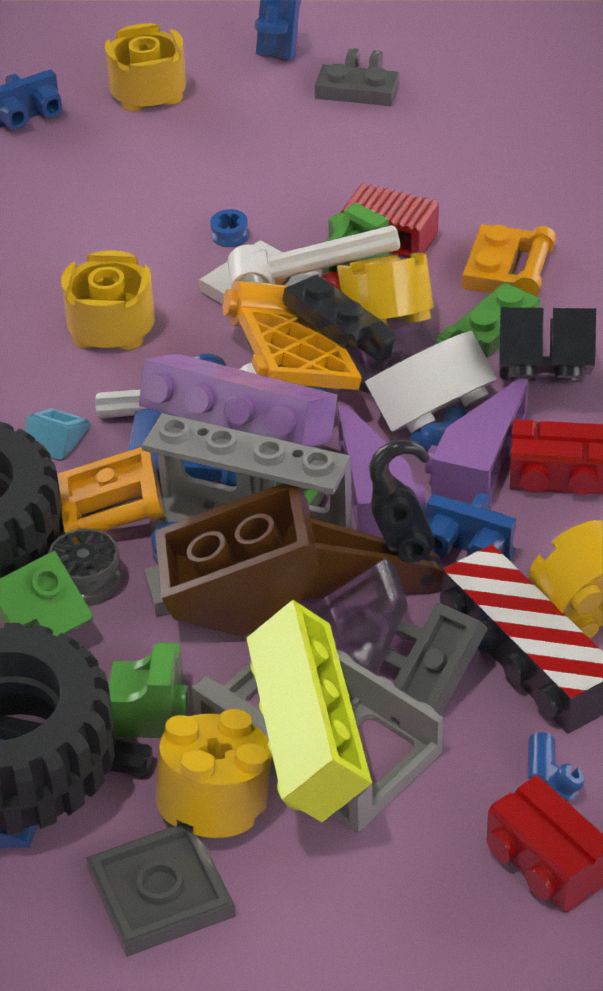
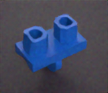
(277, 28)
(28, 98)
(469, 525)

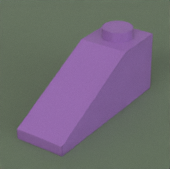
(361, 442)
(477, 446)

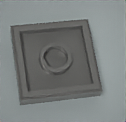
(160, 888)

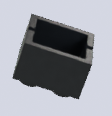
(570, 343)

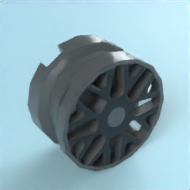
(90, 565)

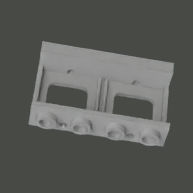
(257, 464)
(371, 699)

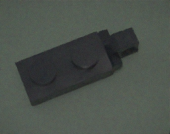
(339, 317)

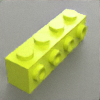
(307, 712)

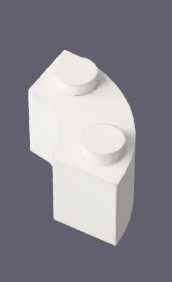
(431, 381)

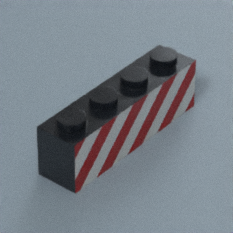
(528, 637)

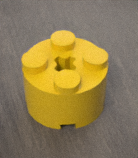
(146, 66)
(390, 286)
(108, 300)
(574, 575)
(213, 773)

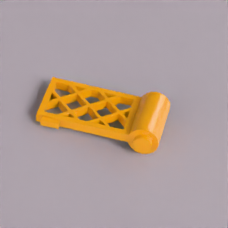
(269, 322)

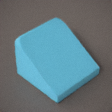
(57, 431)

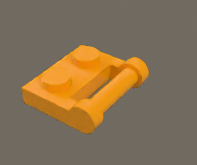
(496, 255)
(109, 483)

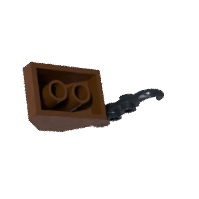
(264, 550)

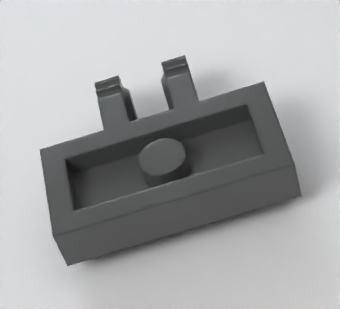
(357, 84)
(438, 656)

